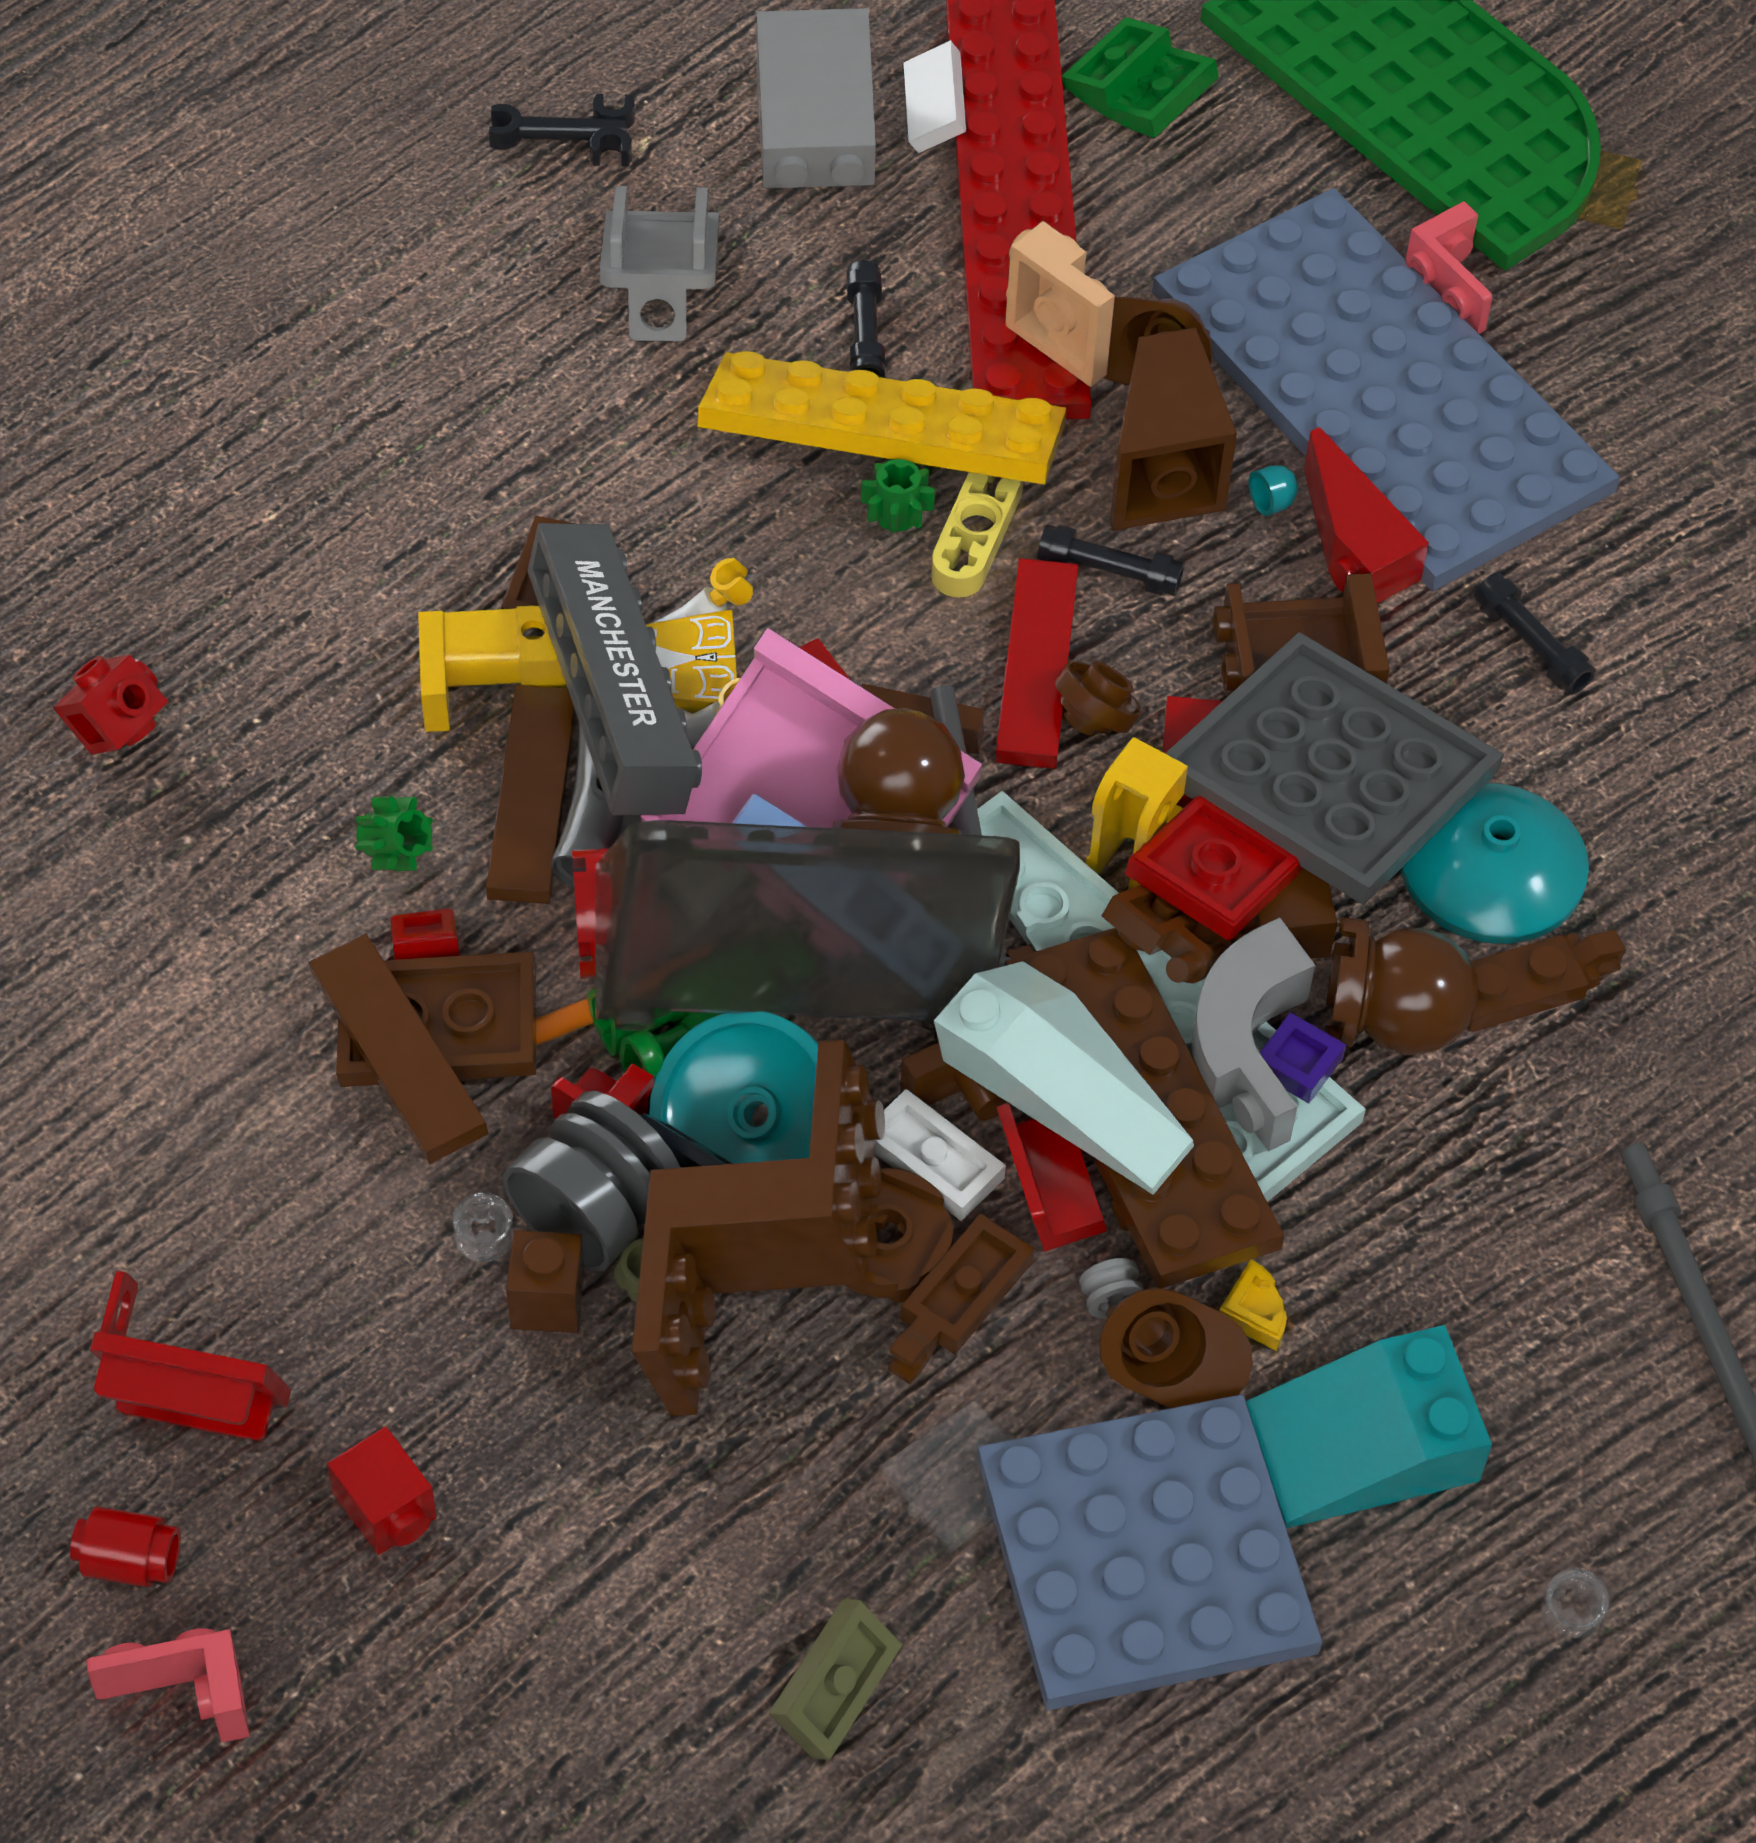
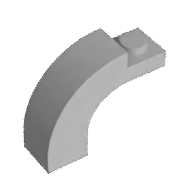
(1243, 990)

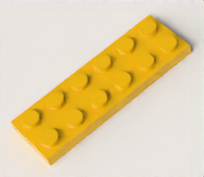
(883, 417)

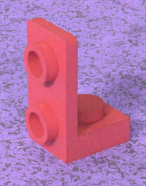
(1437, 254)
(193, 1656)

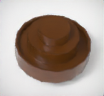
(1097, 698)

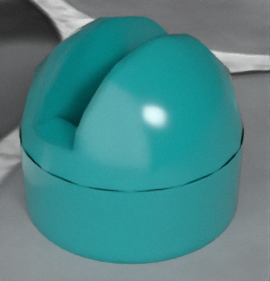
(1272, 489)

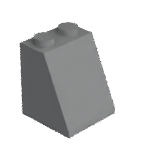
(815, 98)

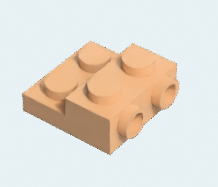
(1058, 304)

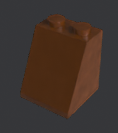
(1172, 436)

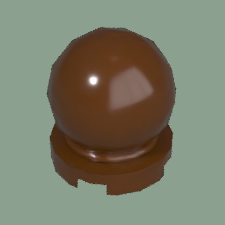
(900, 773)
(1403, 990)

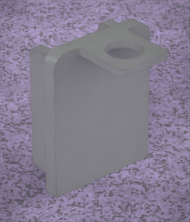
(659, 259)

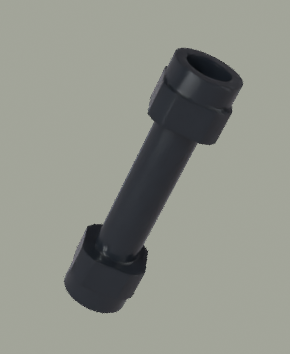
(864, 292)
(1161, 573)
(1567, 667)

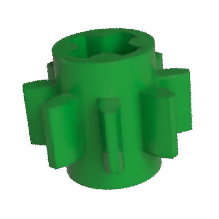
(897, 495)
(394, 833)

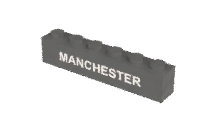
(613, 670)

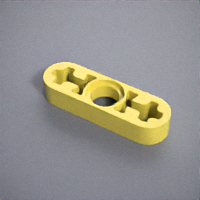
(980, 545)

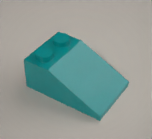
(1371, 1429)

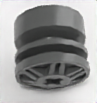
(590, 1176)

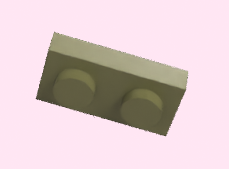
(835, 1679)

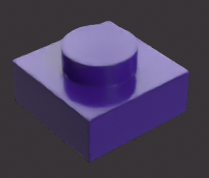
(1302, 1056)

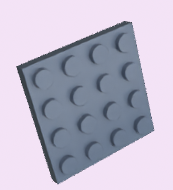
(1147, 1552)

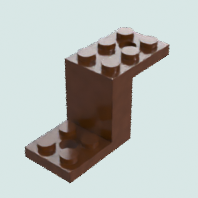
(757, 1229)

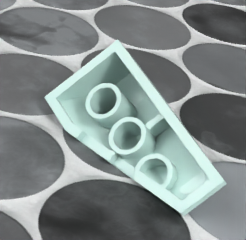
(1061, 1068)

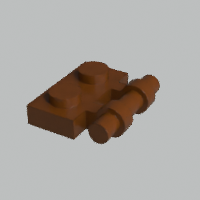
(1155, 925)

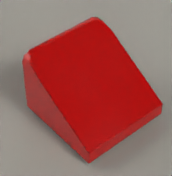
(424, 934)

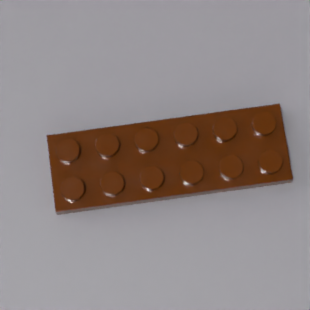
(1210, 1204)

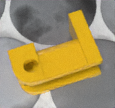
(481, 650)
(1134, 801)

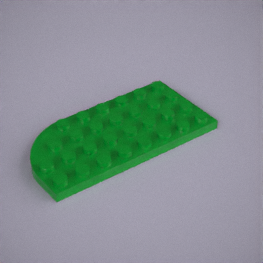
(1436, 104)

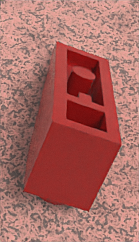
(1359, 524)

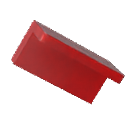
(1053, 1182)

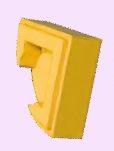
(1257, 1306)

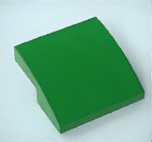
(1140, 77)

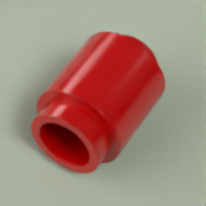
(125, 1547)

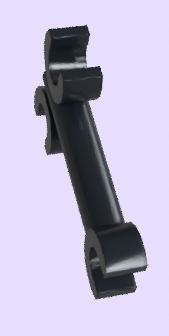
(604, 131)

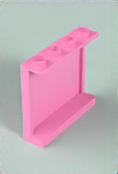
(784, 740)

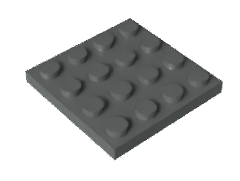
(1334, 766)

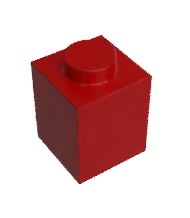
(383, 1491)

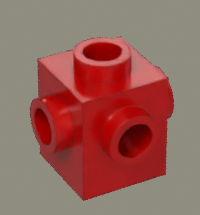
(111, 703)

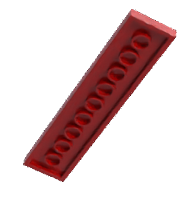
(1009, 181)

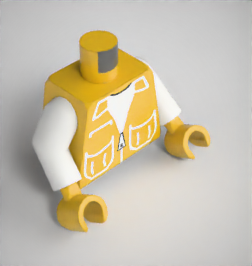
(700, 647)

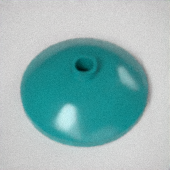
(1497, 886)
(726, 1072)

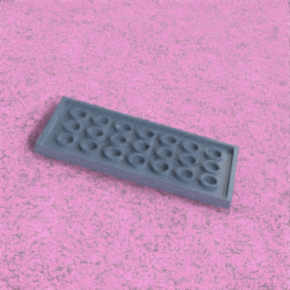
(1351, 340)

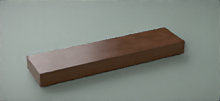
(531, 795)
(398, 1048)

